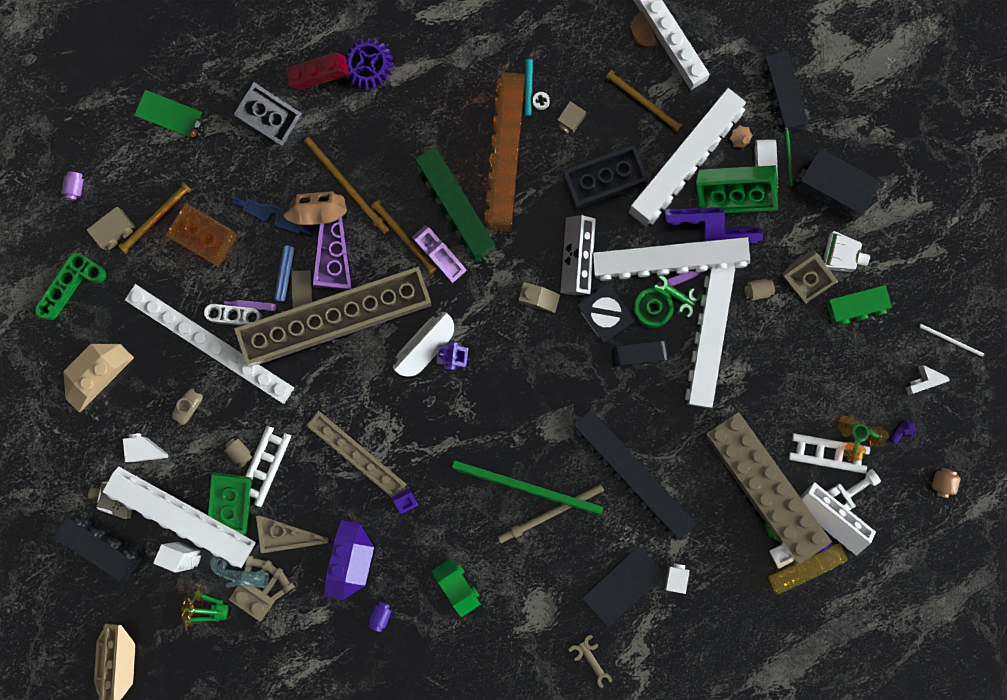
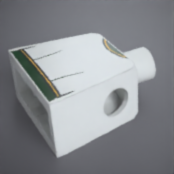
(844, 253)

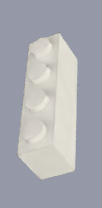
(837, 519)
(177, 557)

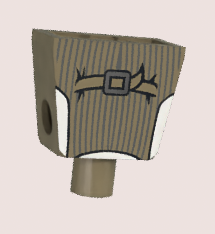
(108, 505)

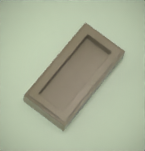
(301, 288)

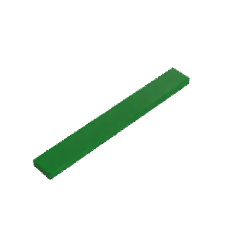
(527, 488)

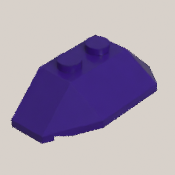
(348, 561)

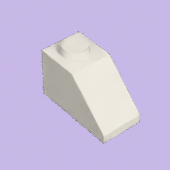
(141, 449)

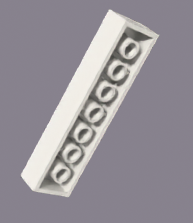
(689, 155)

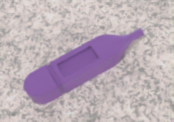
(681, 278)
(250, 304)

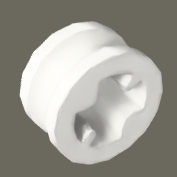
(544, 96)

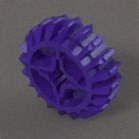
(374, 59)

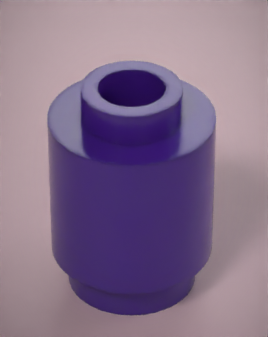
(379, 616)

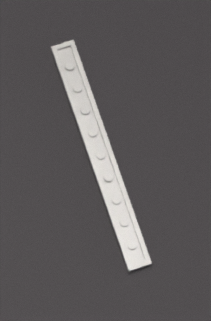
(208, 343)

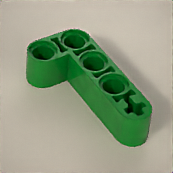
(67, 290)

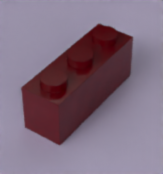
(317, 71)

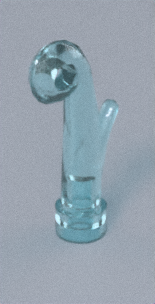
(238, 578)

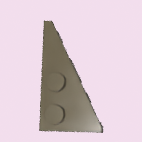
(280, 536)

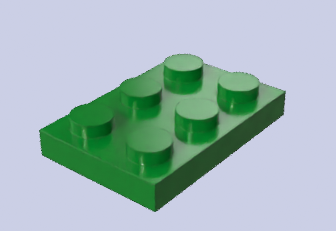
(230, 500)

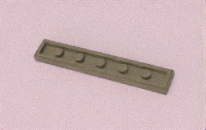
(356, 454)

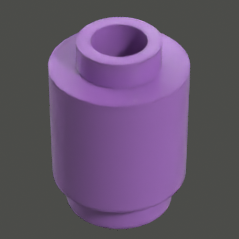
(72, 186)

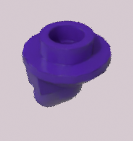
(907, 428)

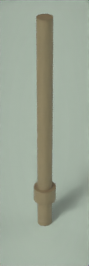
(517, 531)

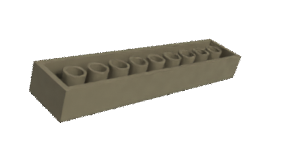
(332, 317)

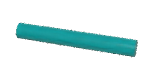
(528, 87)

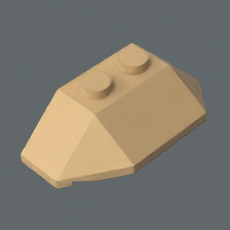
(93, 372)
(114, 663)

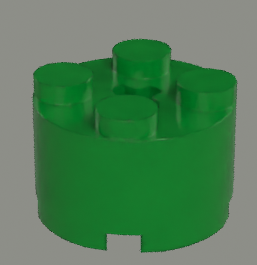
(663, 304)

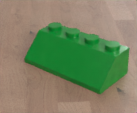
(739, 188)

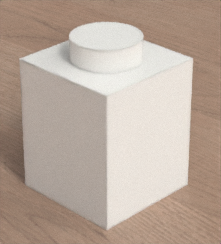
(677, 578)

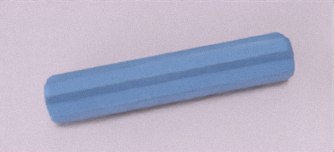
(284, 273)

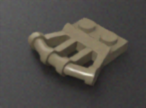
(252, 598)

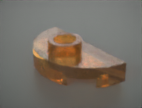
(642, 32)

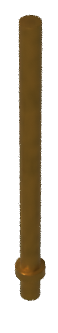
(377, 222)

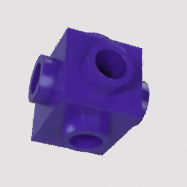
(452, 356)

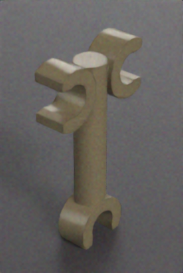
(584, 649)

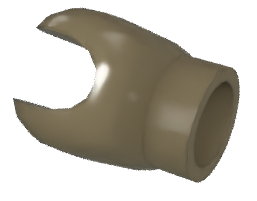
(186, 406)

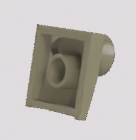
(809, 276)

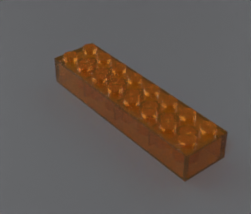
(506, 147)

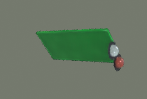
(168, 114)

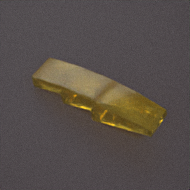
(809, 569)

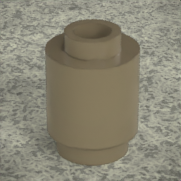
(759, 289)
(238, 452)

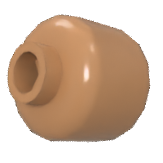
(946, 482)

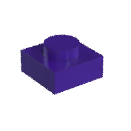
(405, 501)

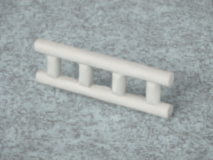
(274, 460)
(819, 460)

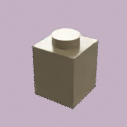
(570, 118)

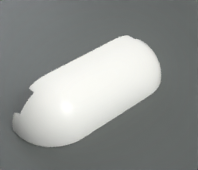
(424, 345)

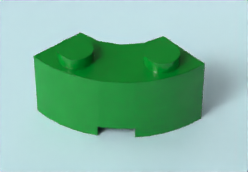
(456, 587)

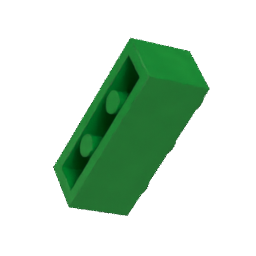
(859, 305)

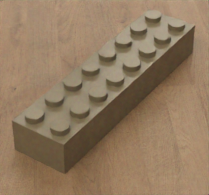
(768, 489)

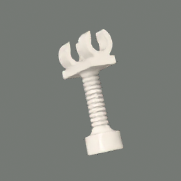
(871, 478)

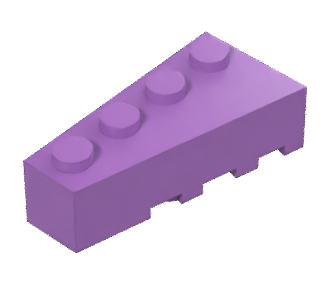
(331, 258)

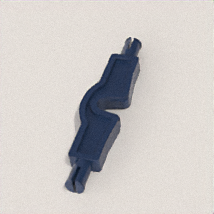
(264, 212)

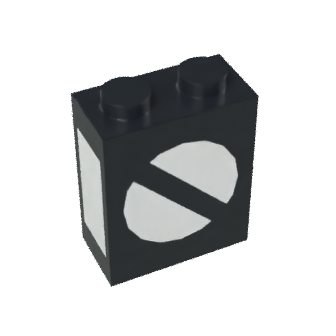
(605, 312)

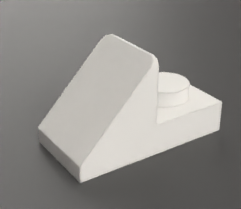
(930, 379)

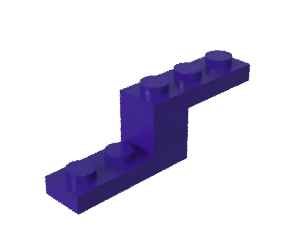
(713, 224)

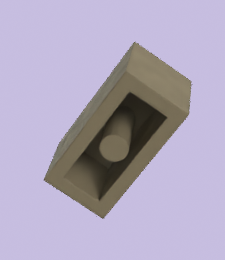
(111, 229)

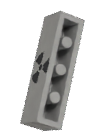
(578, 255)

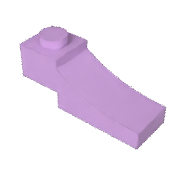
(439, 253)

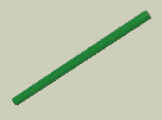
(789, 158)

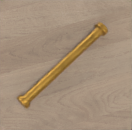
(643, 101)
(154, 218)
(404, 237)

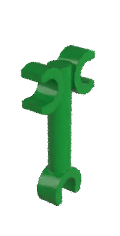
(687, 301)

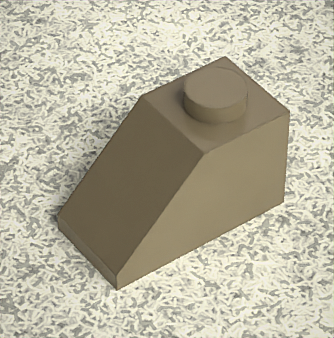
(538, 297)

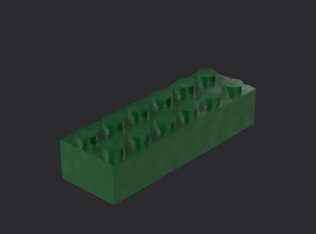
(456, 205)

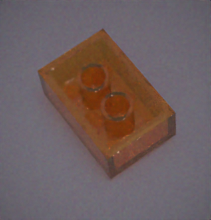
(202, 235)

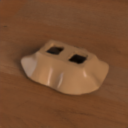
(315, 211)

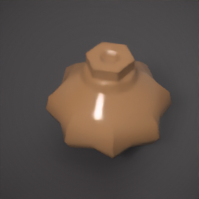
(741, 136)

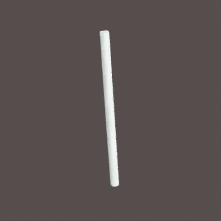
(951, 340)

